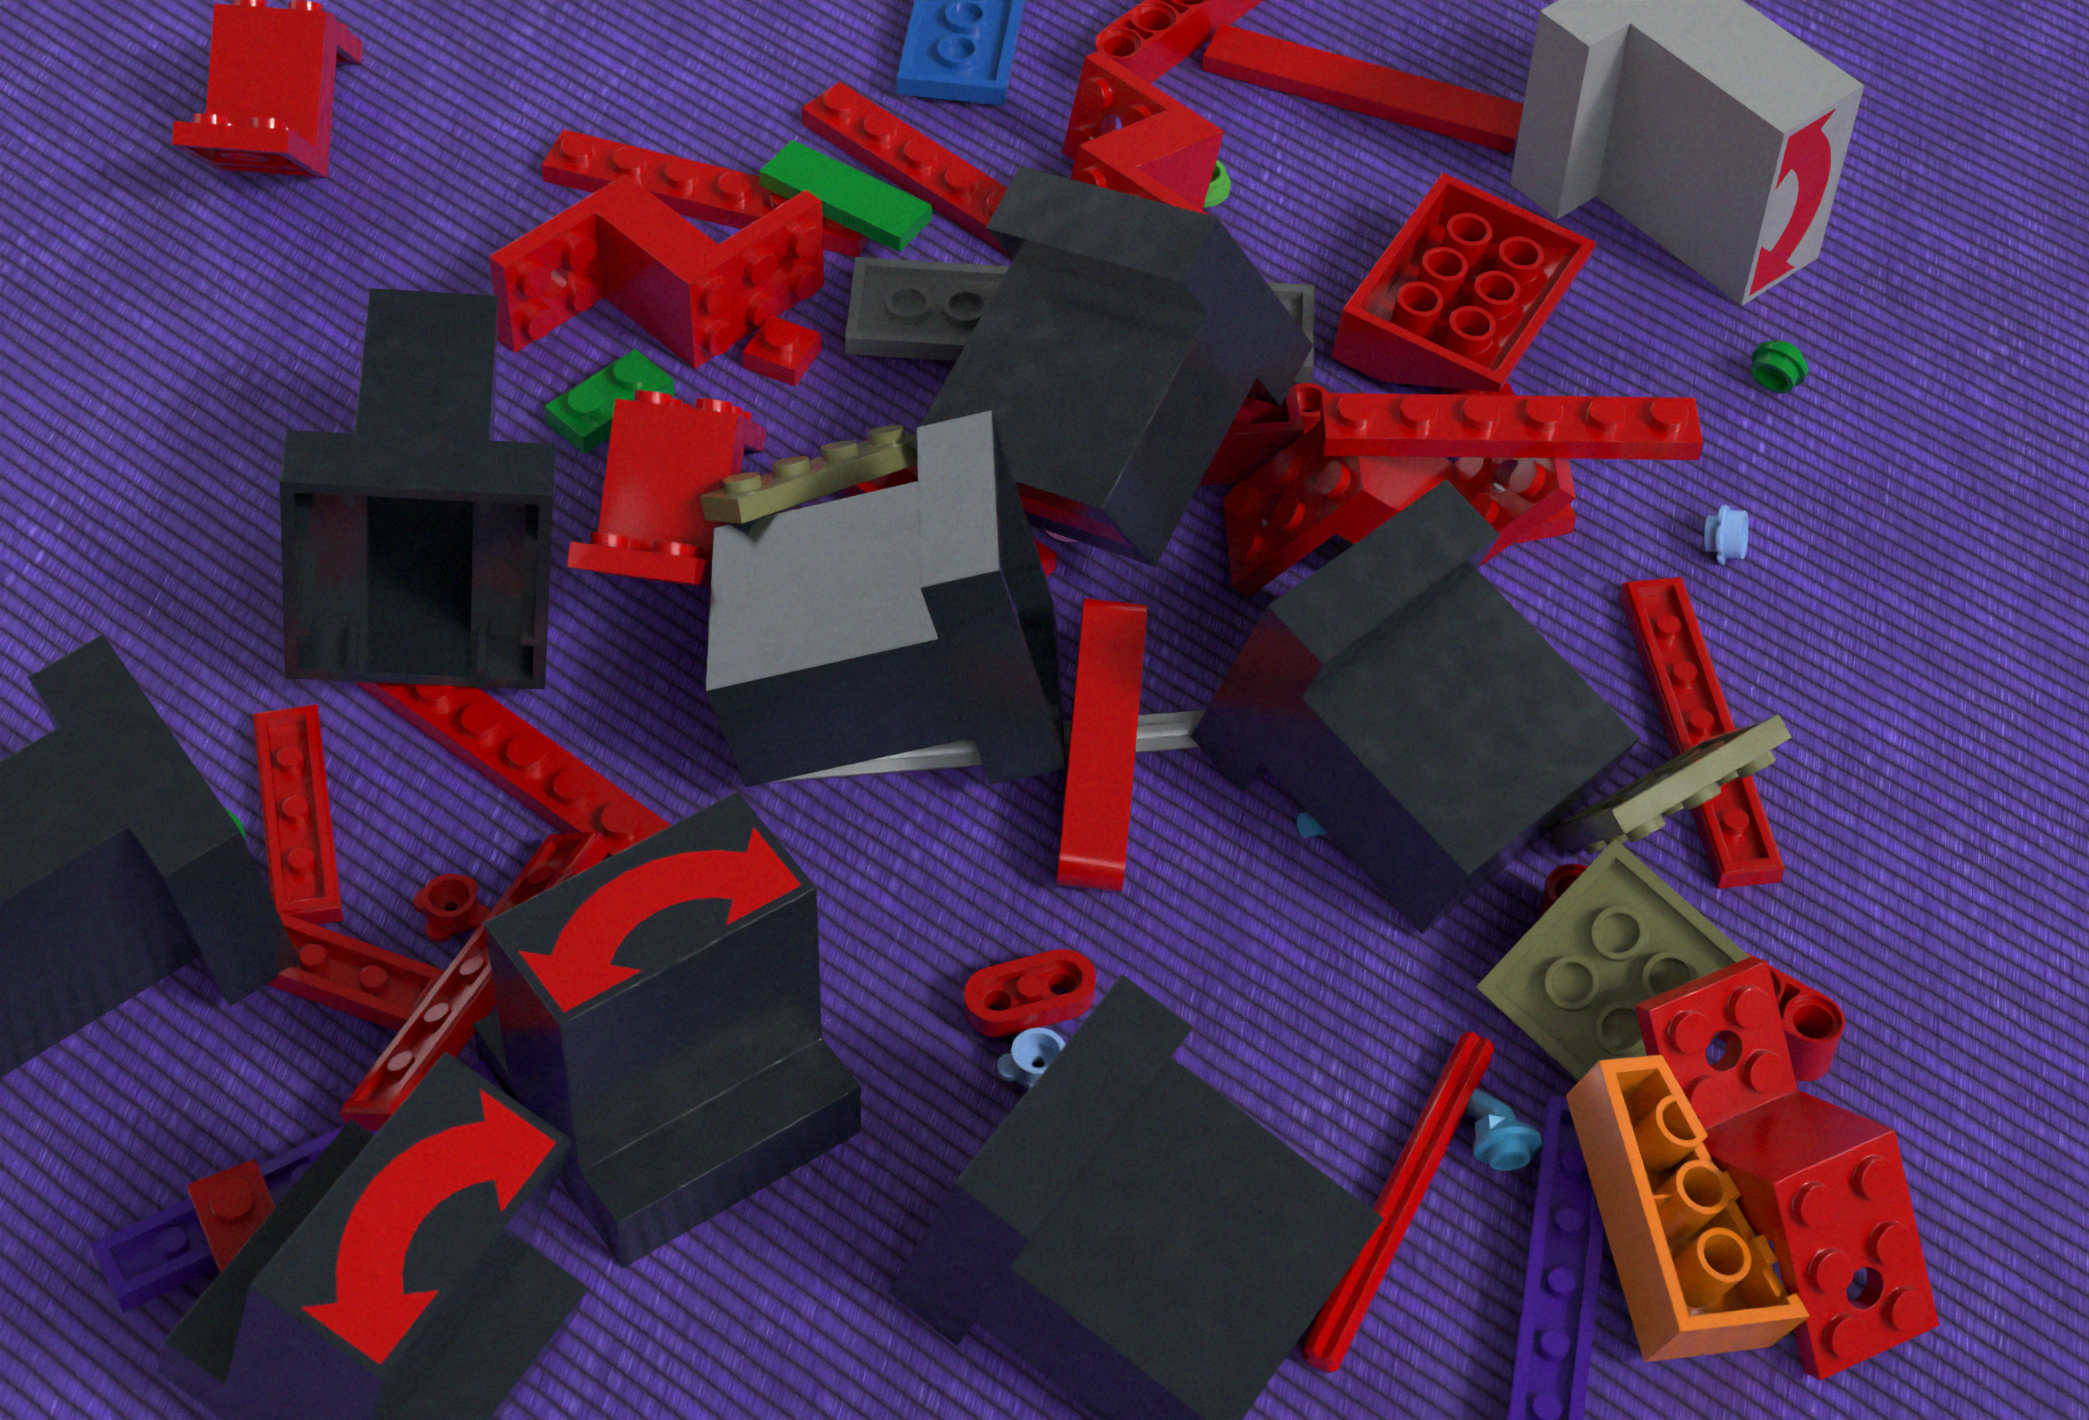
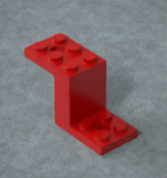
(269, 89)
(1159, 151)
(658, 270)
(654, 477)
(1310, 497)
(1806, 1170)

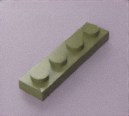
(801, 480)

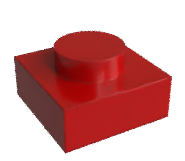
(782, 350)

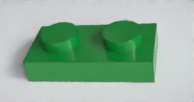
(587, 410)

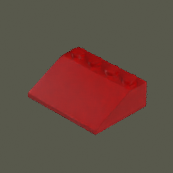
(1459, 292)

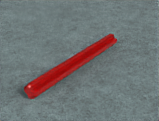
(1399, 1202)

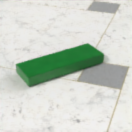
(847, 195)

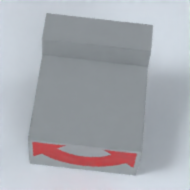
(1691, 129)

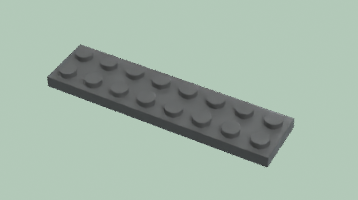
(935, 306)

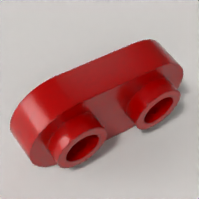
(1026, 992)

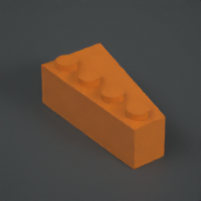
(1672, 1218)

